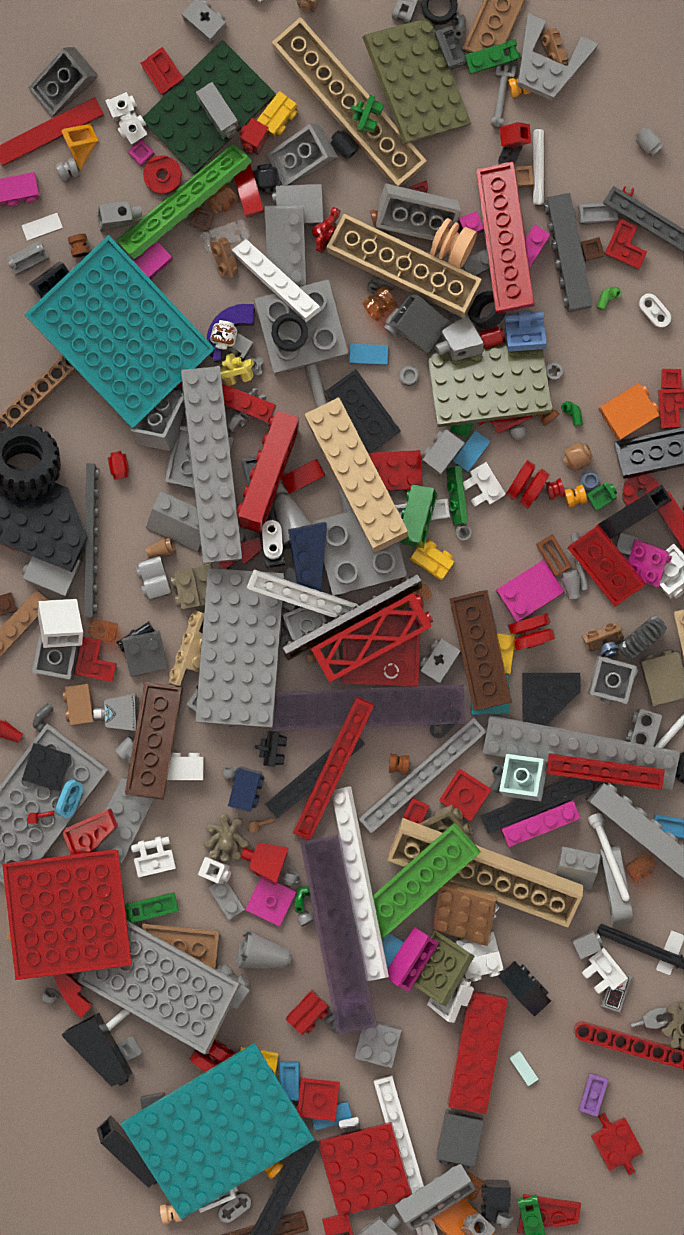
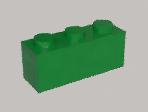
(418, 514)

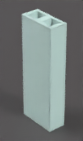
(523, 1068)

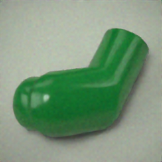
(574, 411)
(299, 899)

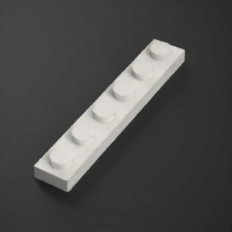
(276, 280)
(298, 594)

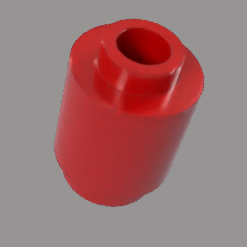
(492, 337)
(118, 465)

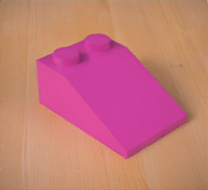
(529, 591)

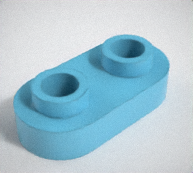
(69, 799)

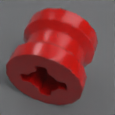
(555, 489)

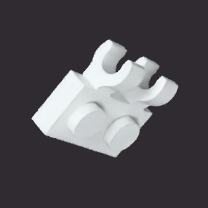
(487, 483)
(608, 969)

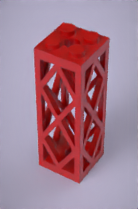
(423, 620)

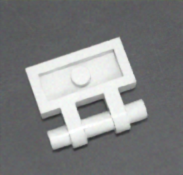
(154, 862)

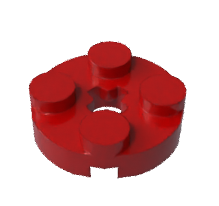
(153, 169)
(633, 483)

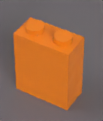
(629, 411)

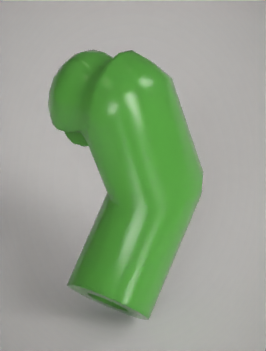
(608, 295)

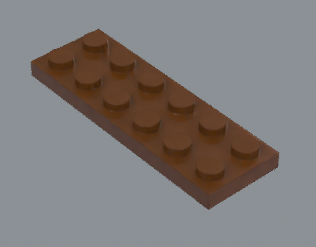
(480, 650)
(153, 740)

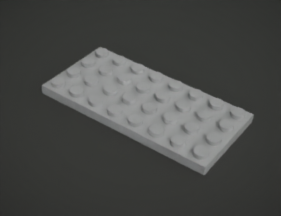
(238, 651)
(18, 798)
(167, 989)

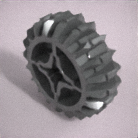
(642, 637)

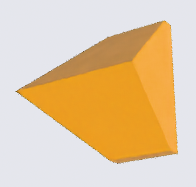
(80, 142)

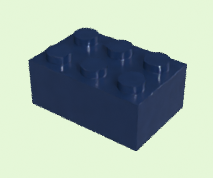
(245, 789)

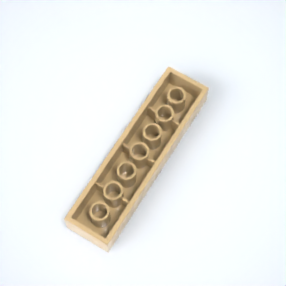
(404, 265)
(356, 475)

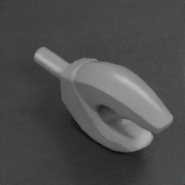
(649, 1020)

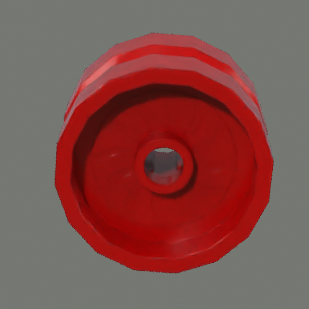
(528, 485)
(531, 632)
(218, 1053)

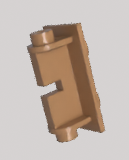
(550, 40)
(226, 265)
(594, 638)

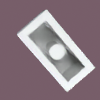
(186, 767)

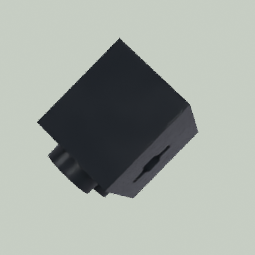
(49, 279)

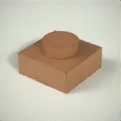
(524, 176)

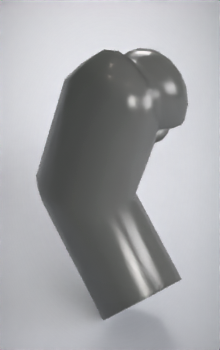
(376, 283)
(40, 715)
(497, 770)

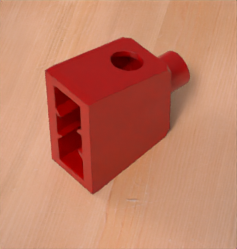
(266, 861)

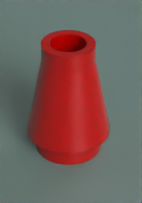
(9, 732)

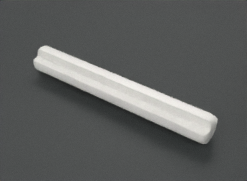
(538, 167)

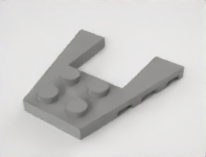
(542, 74)

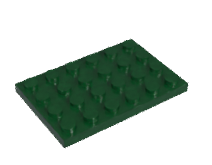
(183, 122)

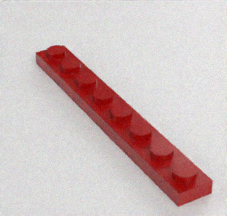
(333, 768)

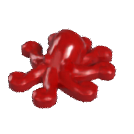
(325, 230)

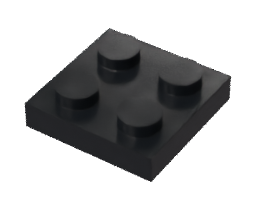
(46, 767)

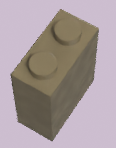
(663, 677)

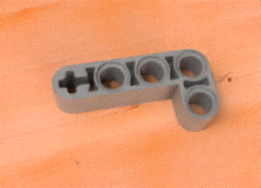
(620, 911)

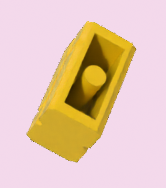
(278, 114)
(433, 560)

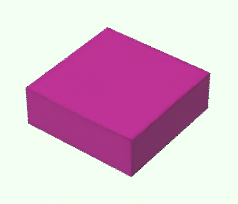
(141, 152)

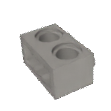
(650, 731)

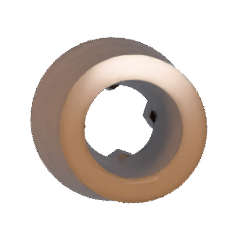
(161, 548)

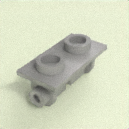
(27, 257)

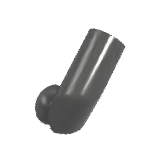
(460, 20)

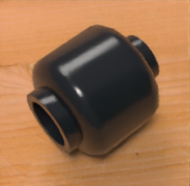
(266, 177)

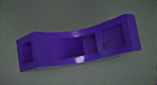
(239, 315)

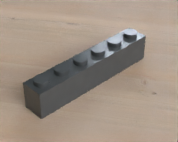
(569, 252)

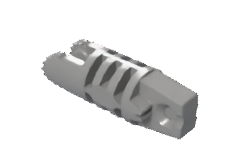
(240, 419)

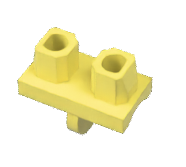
(234, 366)

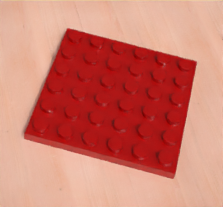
(66, 914)

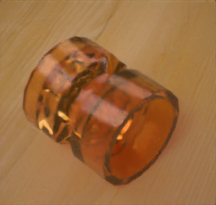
(373, 306)

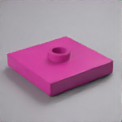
(270, 901)

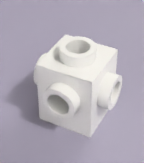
(132, 134)

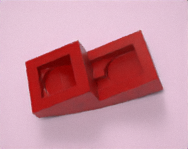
(303, 476)

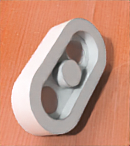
(656, 309)
(272, 539)

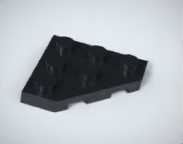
(547, 695)

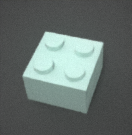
(523, 777)

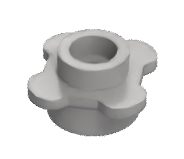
(257, 361)

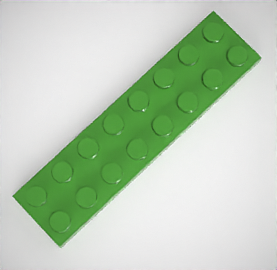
(184, 201)
(422, 877)

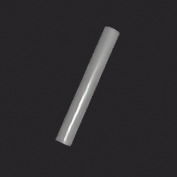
(583, 580)

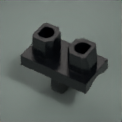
(268, 749)

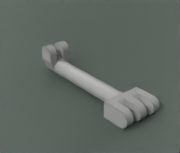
(497, 120)

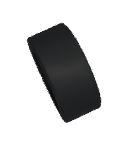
(439, 20)
(478, 304)
(284, 318)

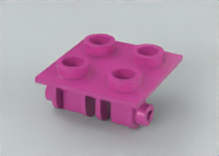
(649, 561)

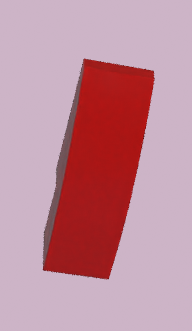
(248, 192)
(249, 550)
(70, 990)

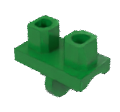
(371, 107)

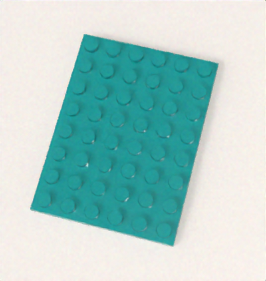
(119, 331)
(217, 1131)

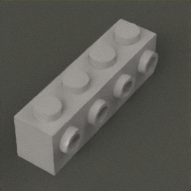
(435, 1197)

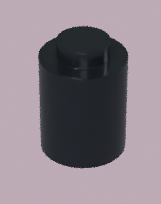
(344, 144)

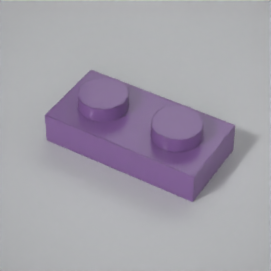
(593, 1094)

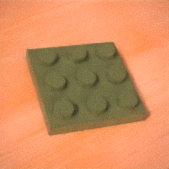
(444, 969)

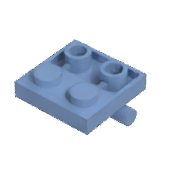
(525, 331)

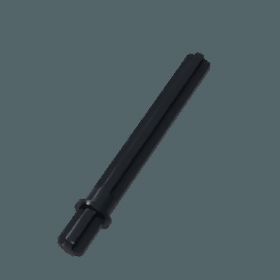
(642, 946)

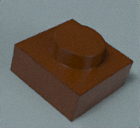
(202, 219)
(592, 249)
(7, 604)

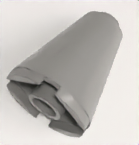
(288, 516)
(261, 953)

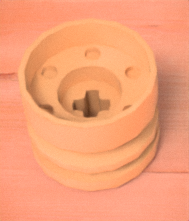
(453, 243)

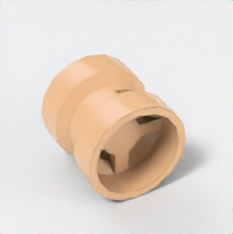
(166, 1214)

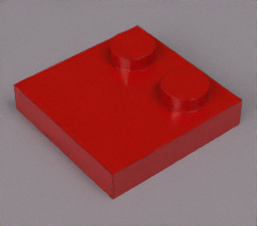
(466, 794)
(318, 1099)

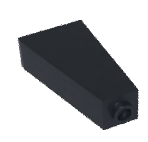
(635, 511)
(99, 1049)
(118, 1143)

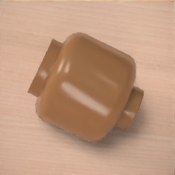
(577, 456)

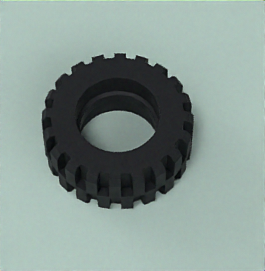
(37, 479)

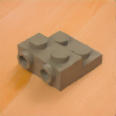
(191, 586)
(445, 818)

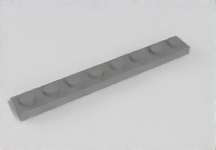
(422, 775)

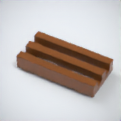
(548, 561)

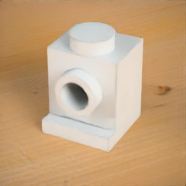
(117, 111)
(209, 868)

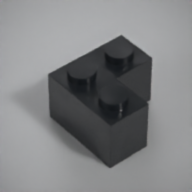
(525, 989)
(496, 1197)

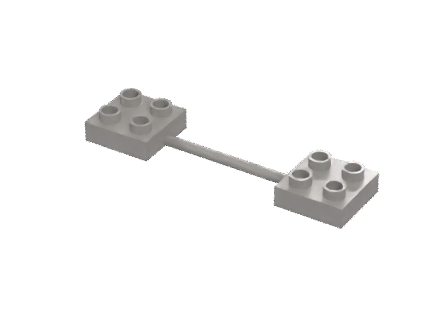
(347, 553)

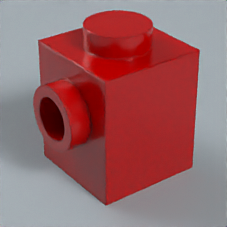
(515, 135)

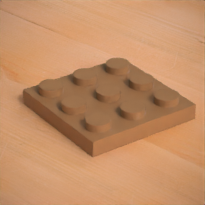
(464, 913)

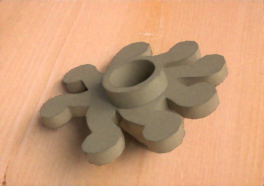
(226, 839)
(675, 1027)

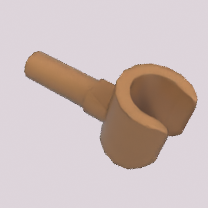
(253, 826)

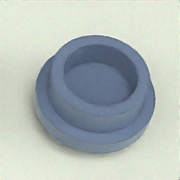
(590, 480)
(609, 650)

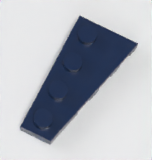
(308, 553)

